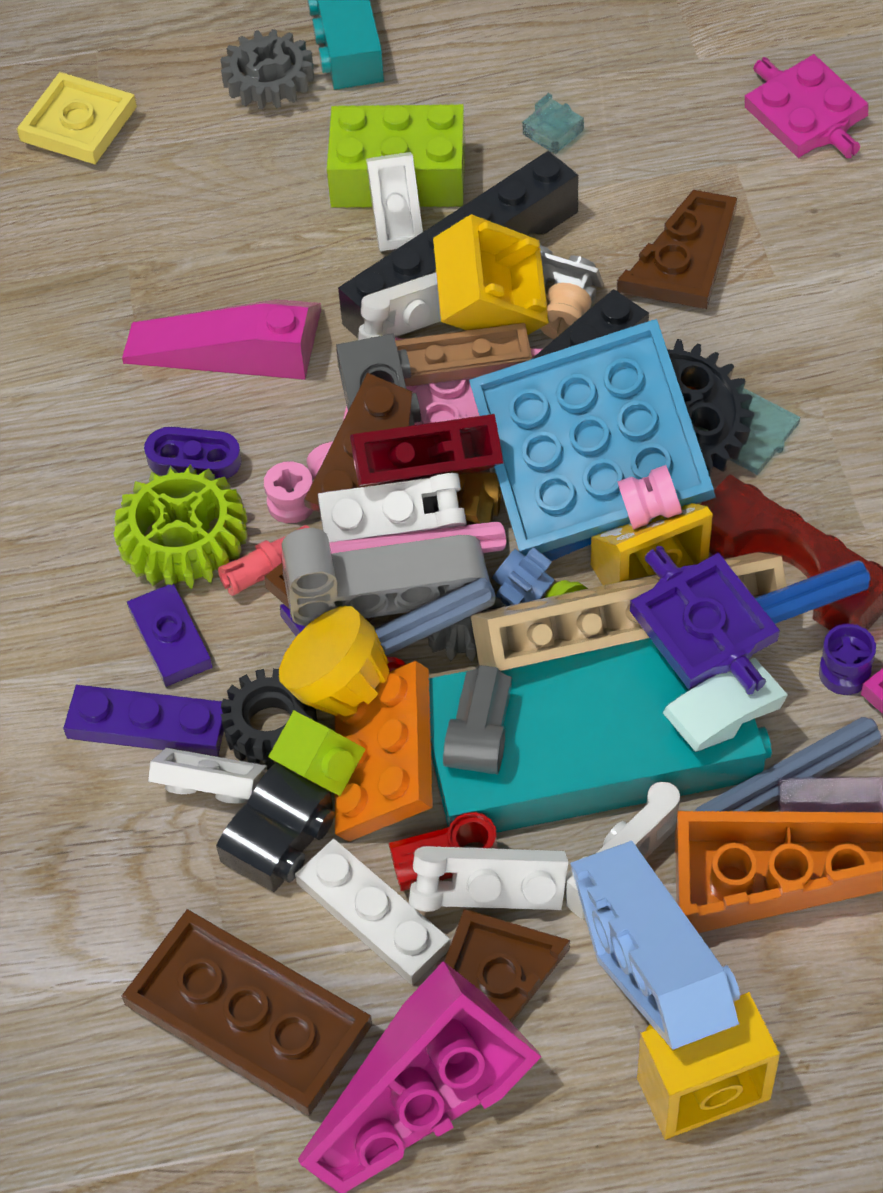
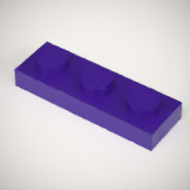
(144, 720)

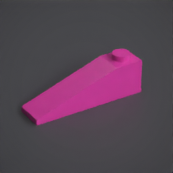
(246, 339)
(428, 1068)

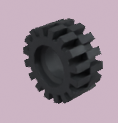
(246, 702)

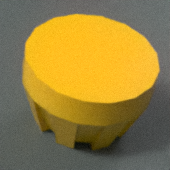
(335, 662)

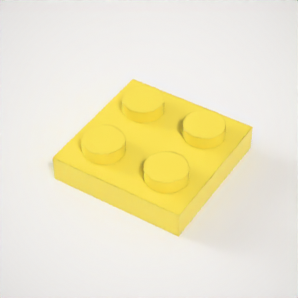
(77, 118)

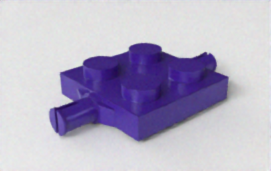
(704, 620)

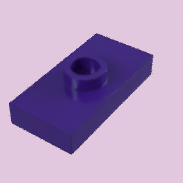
(169, 635)

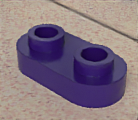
(195, 448)

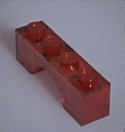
(752, 523)

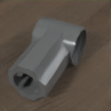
(478, 733)

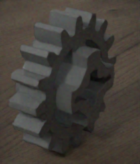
(267, 69)

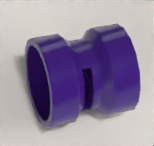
(847, 659)

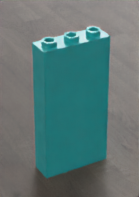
(586, 740)

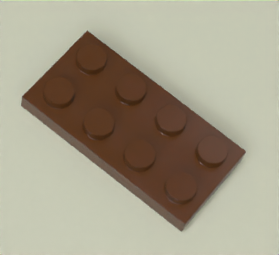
(248, 1011)

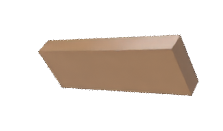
(465, 353)

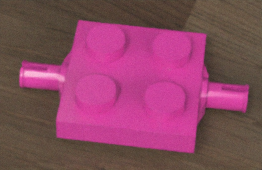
(806, 106)

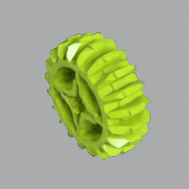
(179, 541)

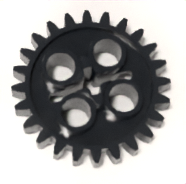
(714, 406)

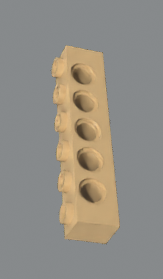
(589, 617)

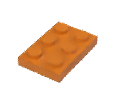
(396, 767)

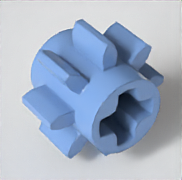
(523, 577)

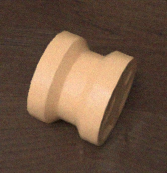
(564, 306)

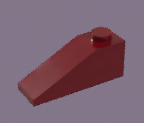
(426, 450)

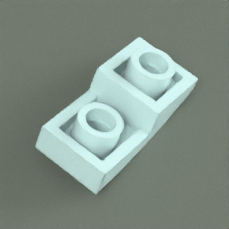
(719, 707)

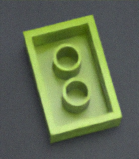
(368, 131)

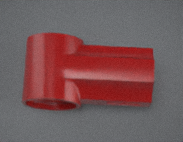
(462, 831)

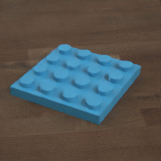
(581, 425)

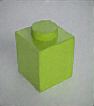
(317, 753)

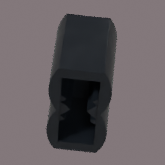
(275, 827)

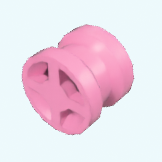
(282, 502)

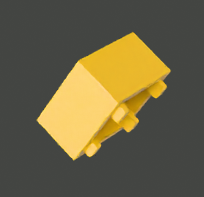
(489, 276)

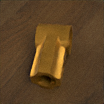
(479, 496)

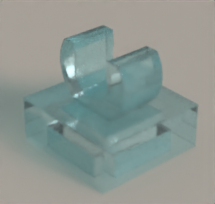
(552, 124)

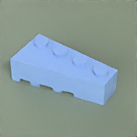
(653, 947)

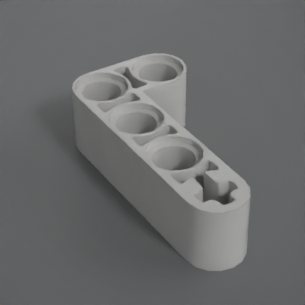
(376, 578)

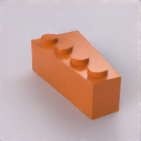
(772, 863)

